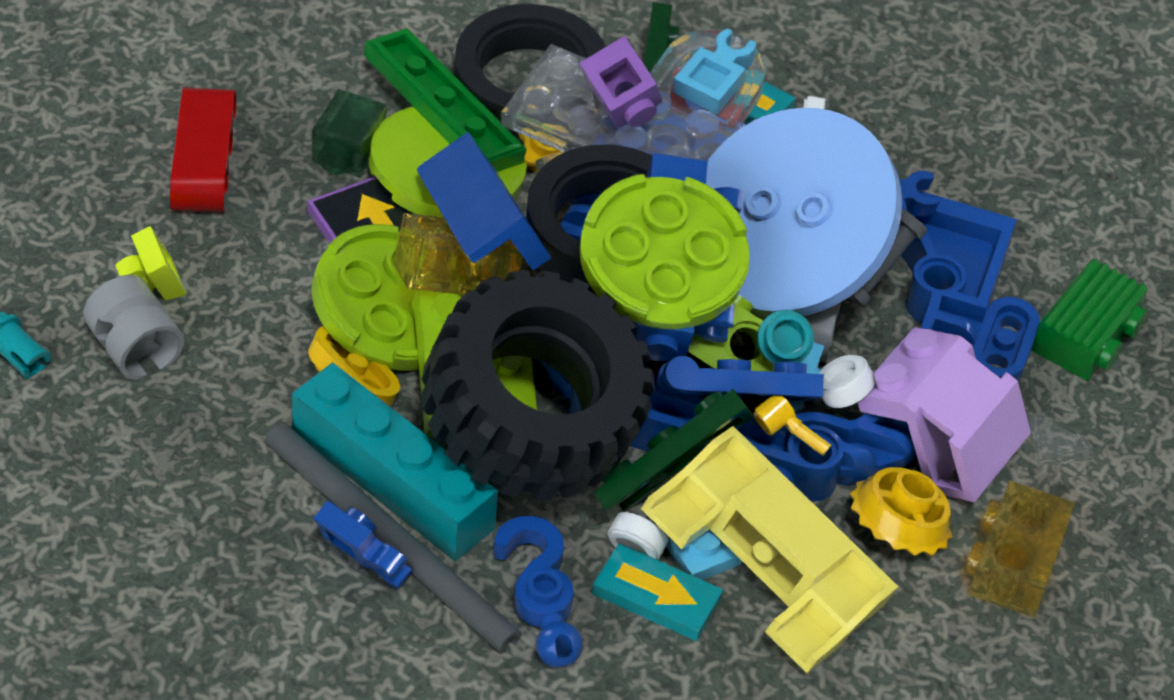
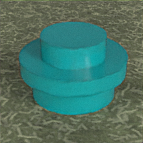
(785, 337)

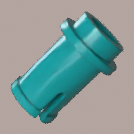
(20, 347)

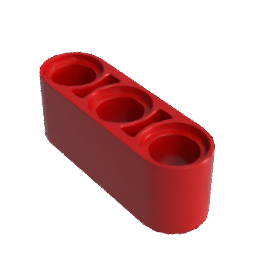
(202, 150)

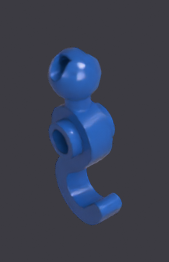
(542, 591)

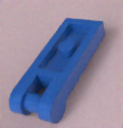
(787, 380)

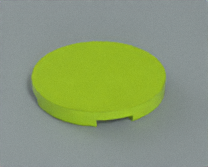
(402, 146)
(665, 251)
(365, 298)

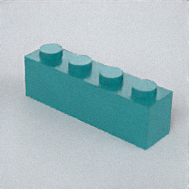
(394, 461)

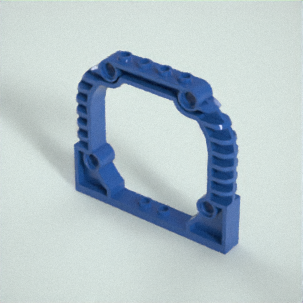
(948, 293)

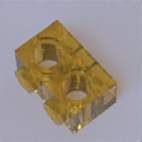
(433, 260)
(1020, 548)

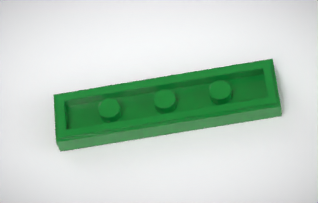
(442, 97)

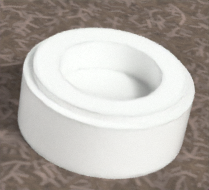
(846, 381)
(637, 534)

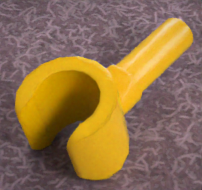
(777, 413)

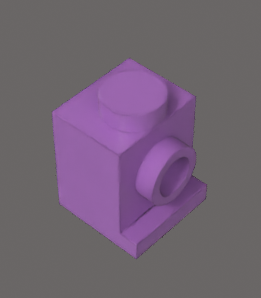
(620, 70)

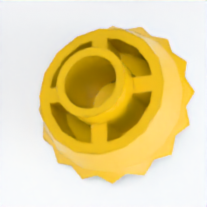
(904, 510)

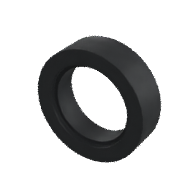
(512, 29)
(569, 176)

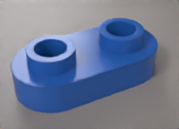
(1003, 345)

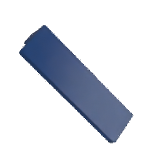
(478, 203)

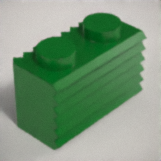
(1091, 320)

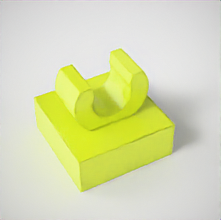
(152, 265)

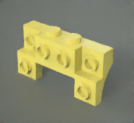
(780, 538)

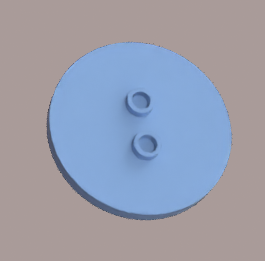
(814, 206)

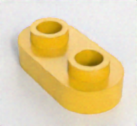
(372, 375)

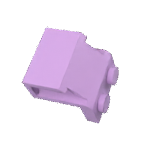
(954, 410)

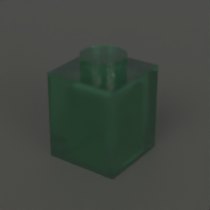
(345, 133)

